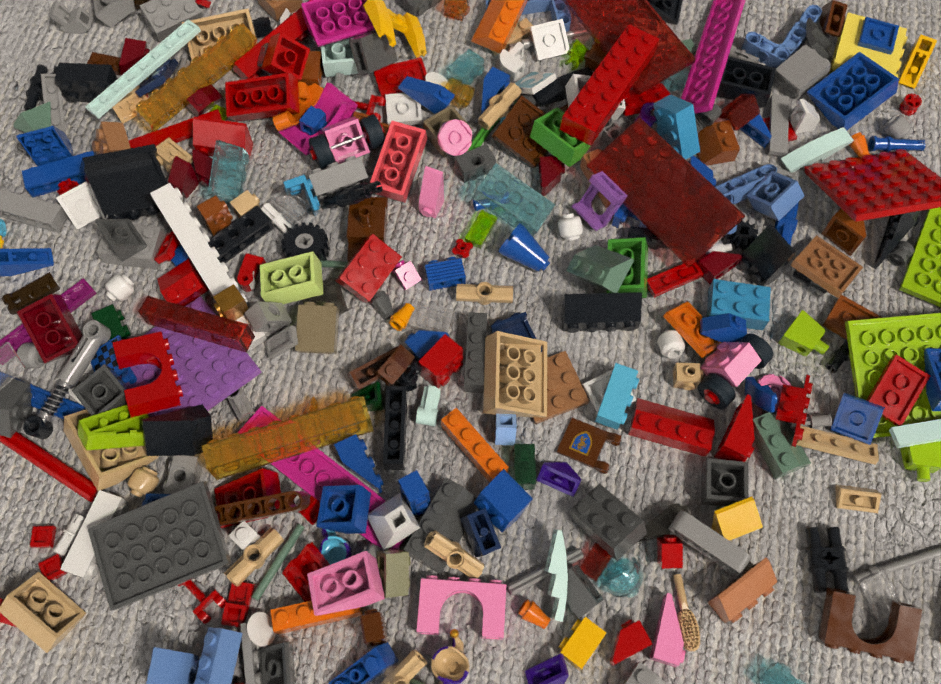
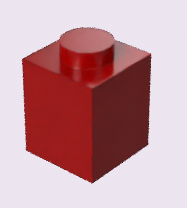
(669, 552)

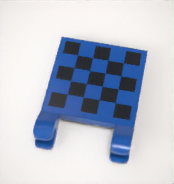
(107, 356)

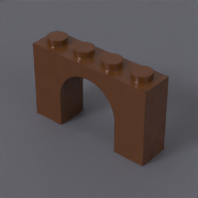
(896, 641)

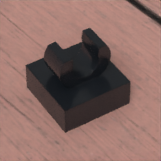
(262, 26)

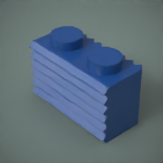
(445, 273)

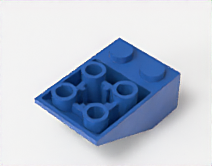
(46, 145)

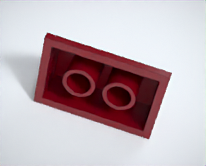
(51, 327)

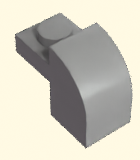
(70, 21)

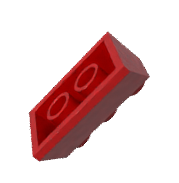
(209, 130)

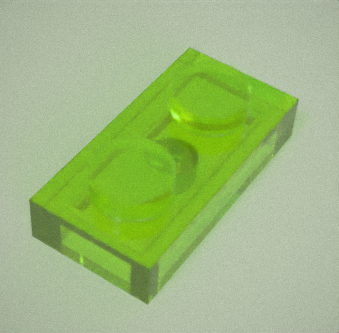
(481, 229)

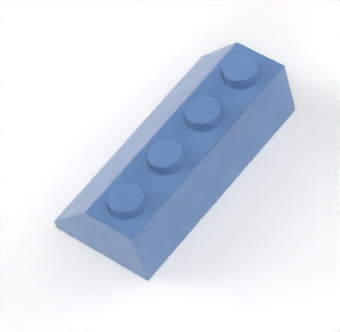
(218, 656)

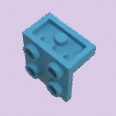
(299, 183)

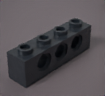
(246, 236)
(395, 428)

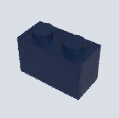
(480, 533)

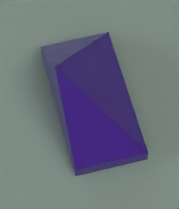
(560, 477)
(549, 672)

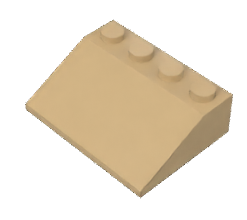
(214, 27)
(515, 375)
(104, 466)

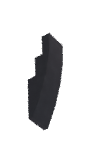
(556, 90)

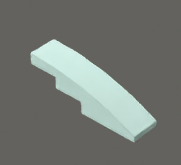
(817, 149)
(557, 565)

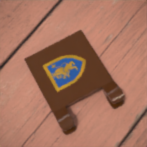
(584, 443)

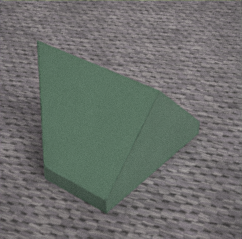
(34, 118)

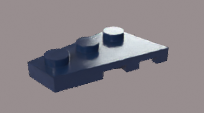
(158, 77)

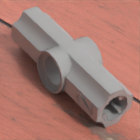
(241, 405)

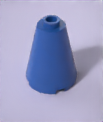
(524, 249)

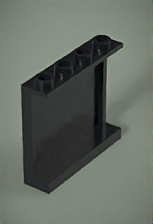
(124, 181)

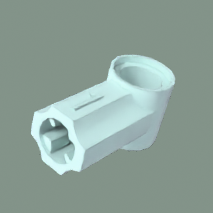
(427, 411)

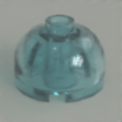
(623, 579)

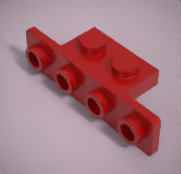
(791, 407)

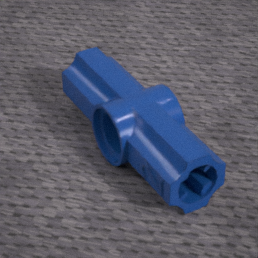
(787, 225)

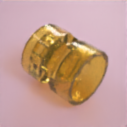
(463, 93)

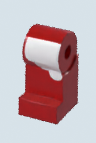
(249, 272)

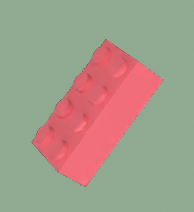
(399, 160)

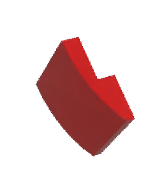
(296, 571)

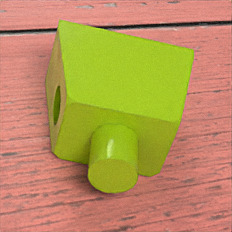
(804, 336)
(923, 459)

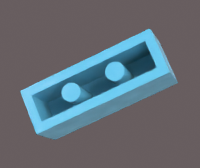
(617, 396)

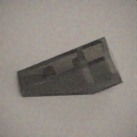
(660, 524)

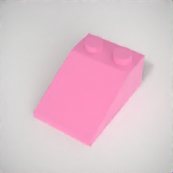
(346, 584)

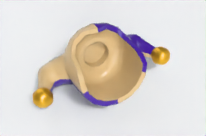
(450, 662)

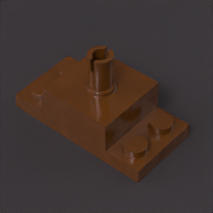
(364, 219)

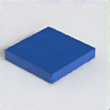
(878, 35)
(857, 418)

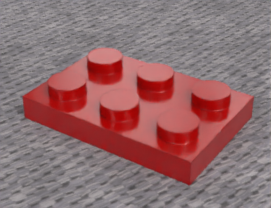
(391, 76)
(634, 102)
(898, 389)

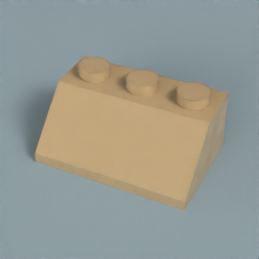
(41, 611)

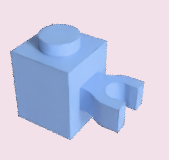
(505, 429)

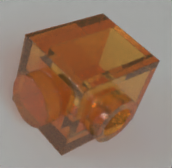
(456, 9)

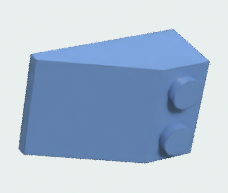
(172, 667)

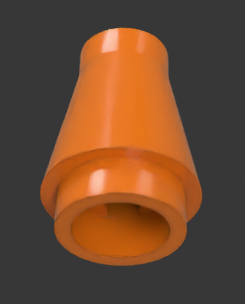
(859, 145)
(532, 613)

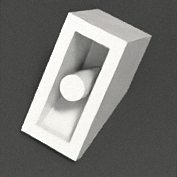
(804, 117)

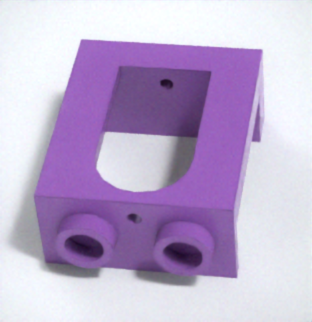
(600, 183)

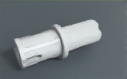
(276, 218)
(69, 535)

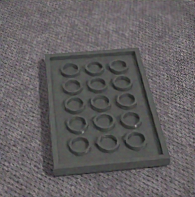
(159, 546)

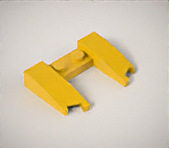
(386, 21)

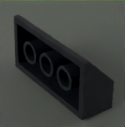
(601, 312)

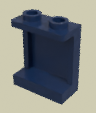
(516, 325)

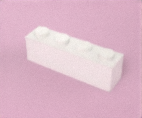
(81, 557)

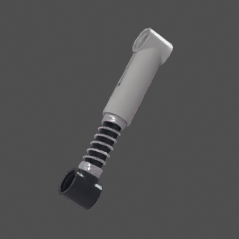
(93, 336)

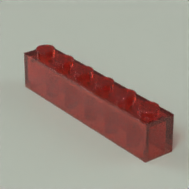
(197, 324)

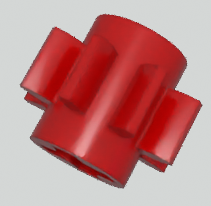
(66, 186)

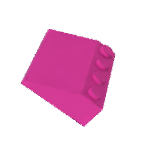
(336, 19)

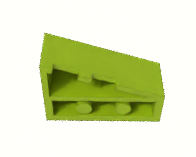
(111, 430)

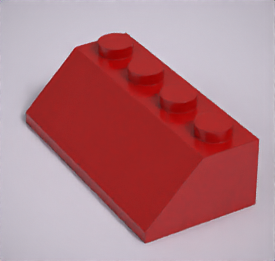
(672, 427)

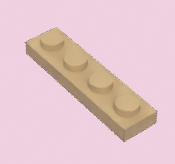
(839, 445)

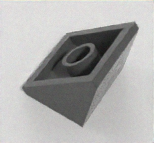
(122, 237)
(277, 664)

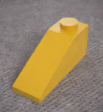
(917, 61)

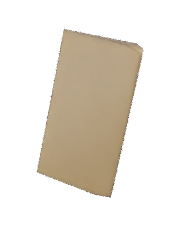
(857, 498)

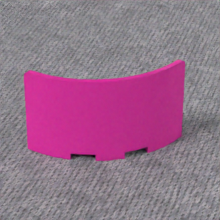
(337, 108)

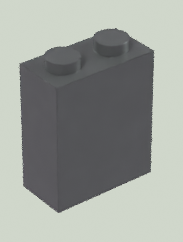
(372, 52)

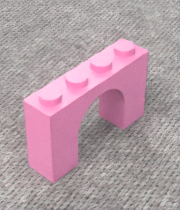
(489, 595)

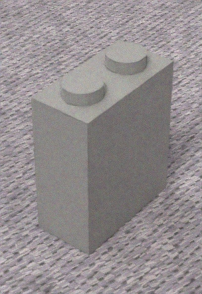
(802, 71)

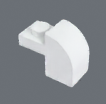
(511, 62)

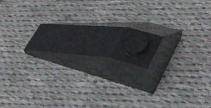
(895, 230)

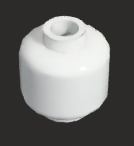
(570, 226)
(119, 287)
(671, 344)

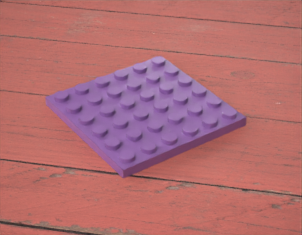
(203, 368)

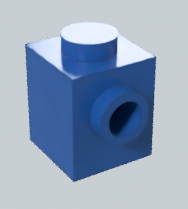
(313, 121)

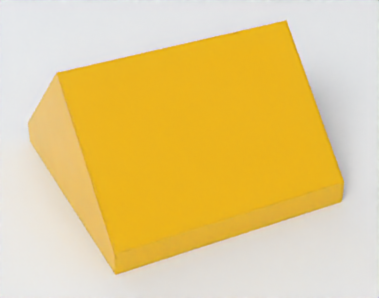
(737, 519)

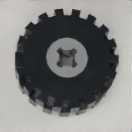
(296, 239)

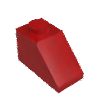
(629, 641)

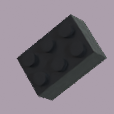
(746, 78)
(84, 81)

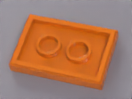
(686, 322)

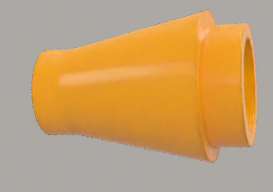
(401, 318)

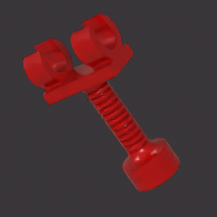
(374, 100)
(205, 601)

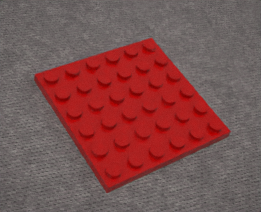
(878, 184)

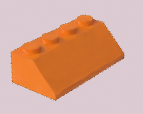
(498, 23)

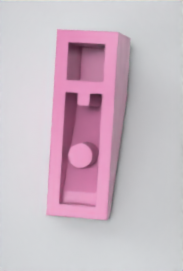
(431, 192)
(668, 640)

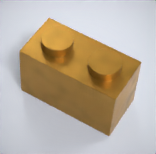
(230, 303)

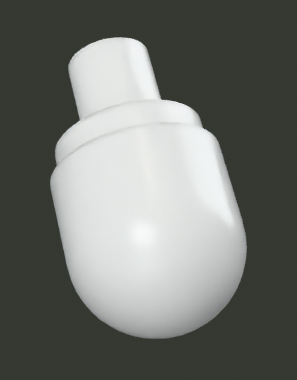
(720, 248)

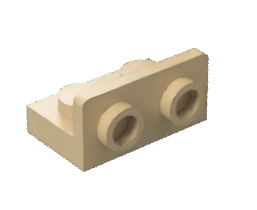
(126, 107)
(167, 151)

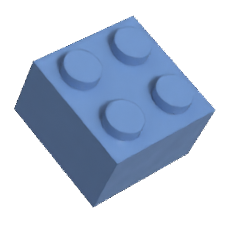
(775, 195)

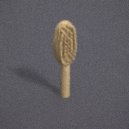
(686, 618)

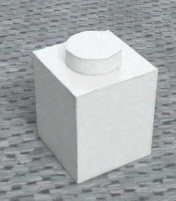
(244, 535)

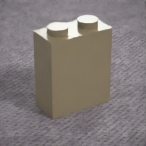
(317, 328)

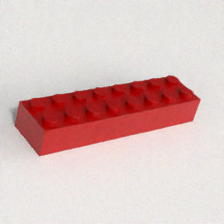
(609, 85)

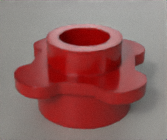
(462, 253)

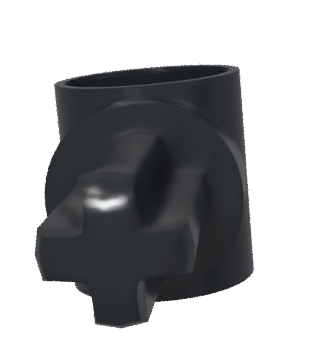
(410, 377)

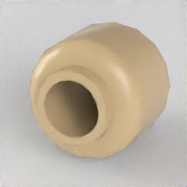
(143, 481)

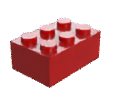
(368, 268)

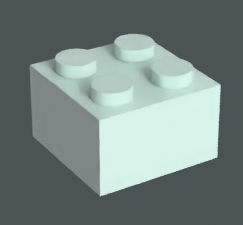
(338, 58)

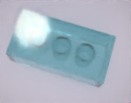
(513, 200)

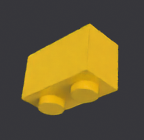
(581, 643)

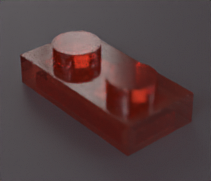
(595, 562)

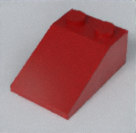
(739, 435)
(254, 485)

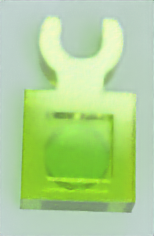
(576, 53)

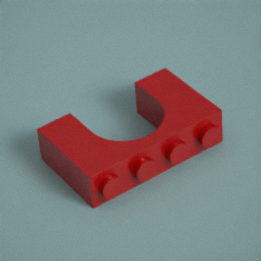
(163, 391)

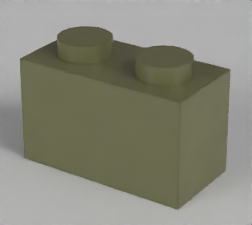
(394, 571)

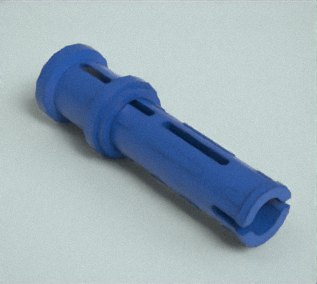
(888, 144)

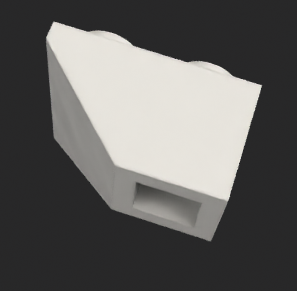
(393, 521)

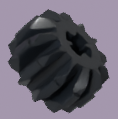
(743, 236)

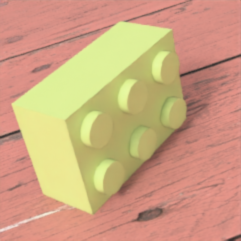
(291, 279)

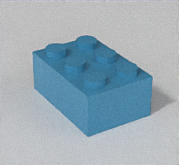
(677, 125)
(741, 300)

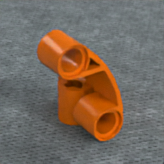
(308, 97)

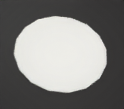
(436, 78)
(260, 629)

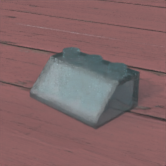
(228, 171)

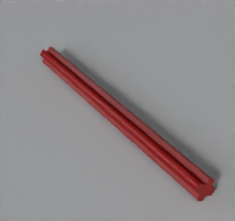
(51, 465)

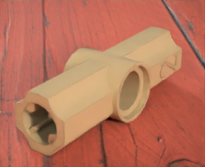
(499, 106)
(496, 294)
(445, 548)
(244, 566)
(405, 670)

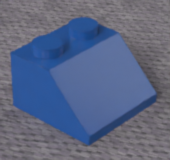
(503, 500)
(344, 509)

